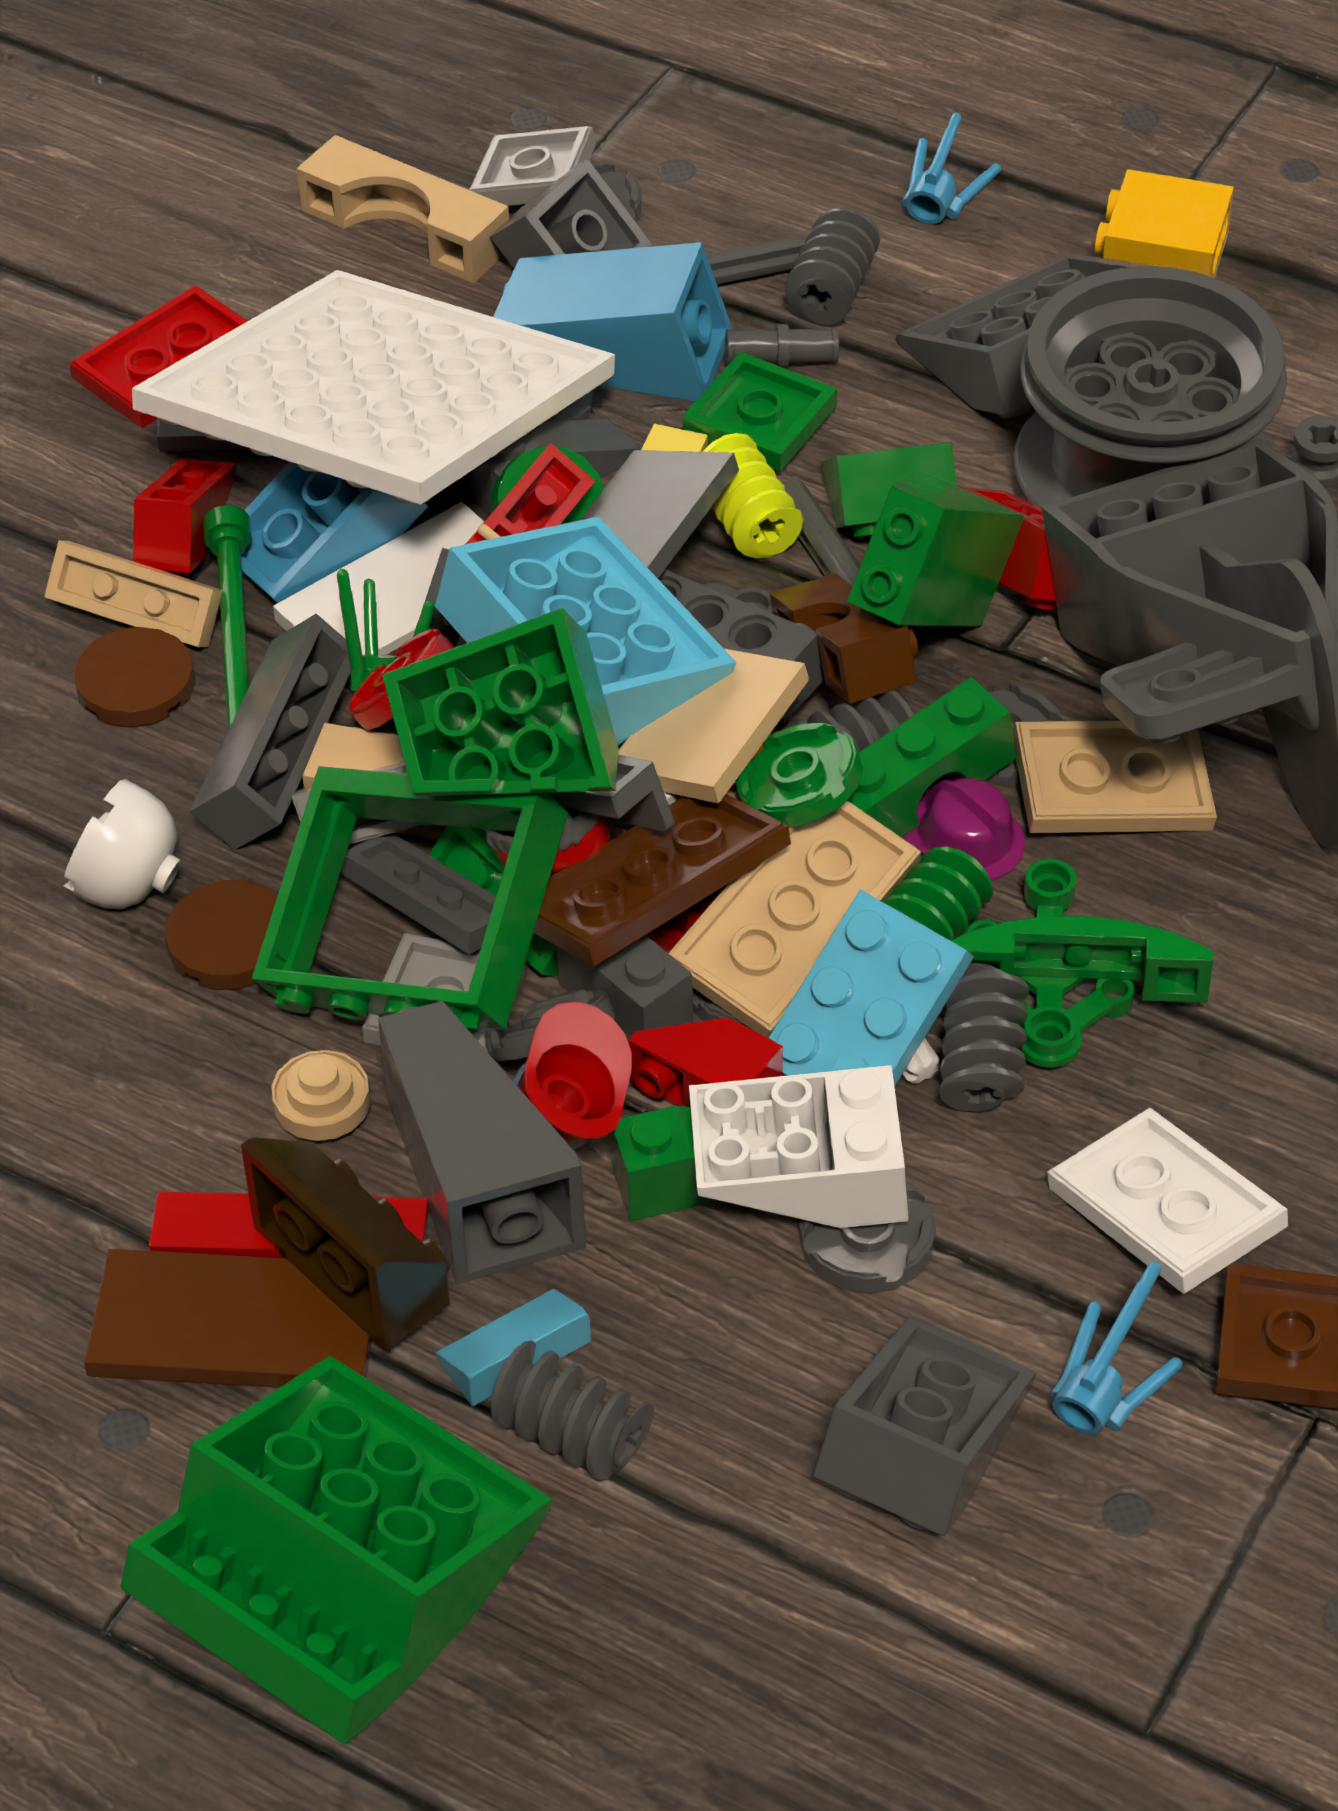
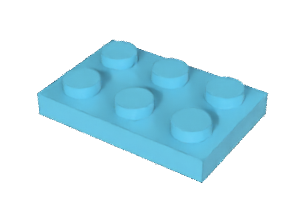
(869, 993)

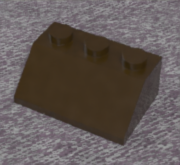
(344, 1238)

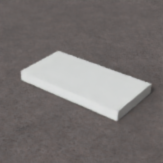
(401, 579)

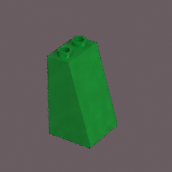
(935, 555)

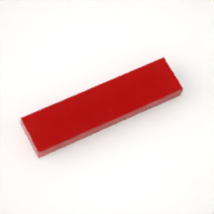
(225, 1223)

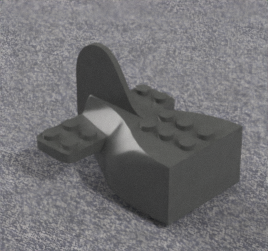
(1212, 604)

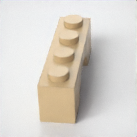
(356, 185)

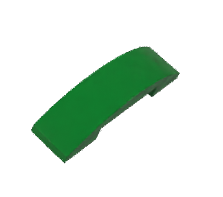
(1096, 948)

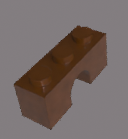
(857, 648)

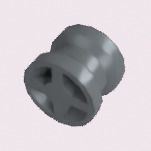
(1318, 448)

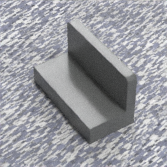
(636, 801)

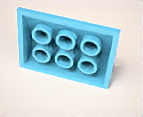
(640, 635)

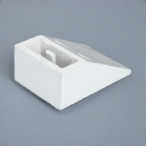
(803, 1146)

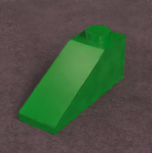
(656, 1163)

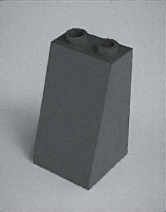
(481, 1151)

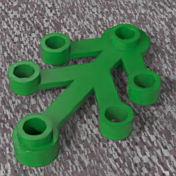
(1049, 892)

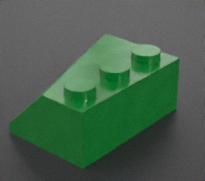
(506, 714)

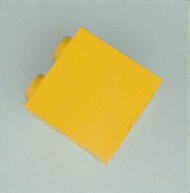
(1166, 222)

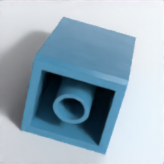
(642, 304)

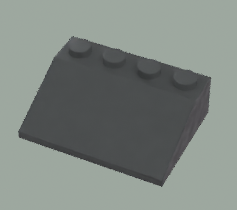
(982, 341)

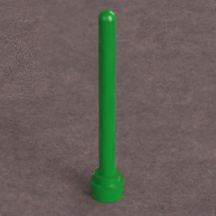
(227, 535)

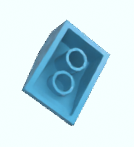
(314, 526)

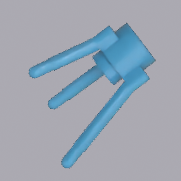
(933, 192)
(1091, 1393)

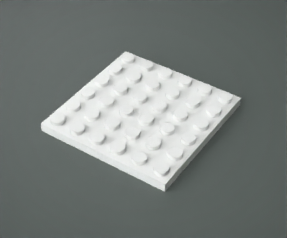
(374, 385)

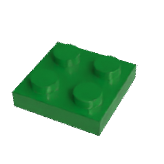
(766, 404)

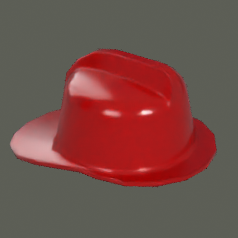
(578, 1071)

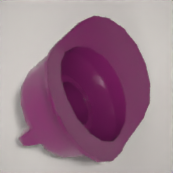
(970, 818)

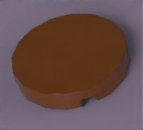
(134, 676)
(220, 932)

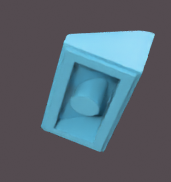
(548, 1320)

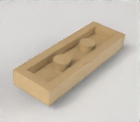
(133, 593)

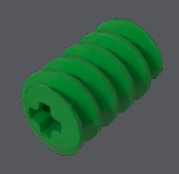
(943, 891)

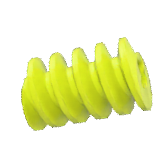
(755, 503)

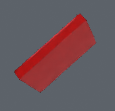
(152, 346)

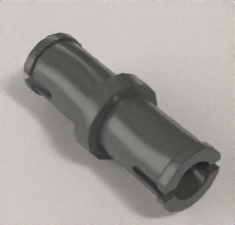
(783, 345)

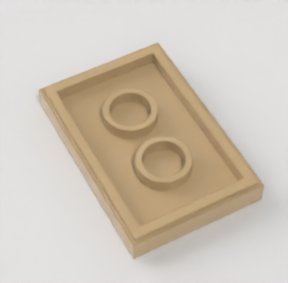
(717, 732)
(1110, 779)

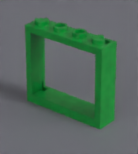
(315, 866)

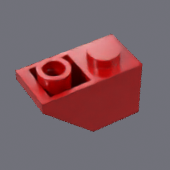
(700, 1053)

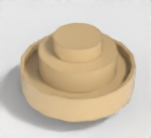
(320, 1095)

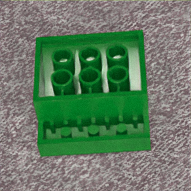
(332, 1545)

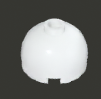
(124, 851)

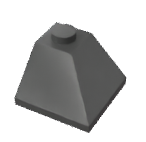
(569, 218)

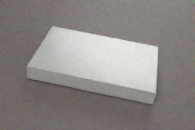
(1167, 1199)

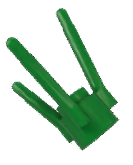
(361, 664)

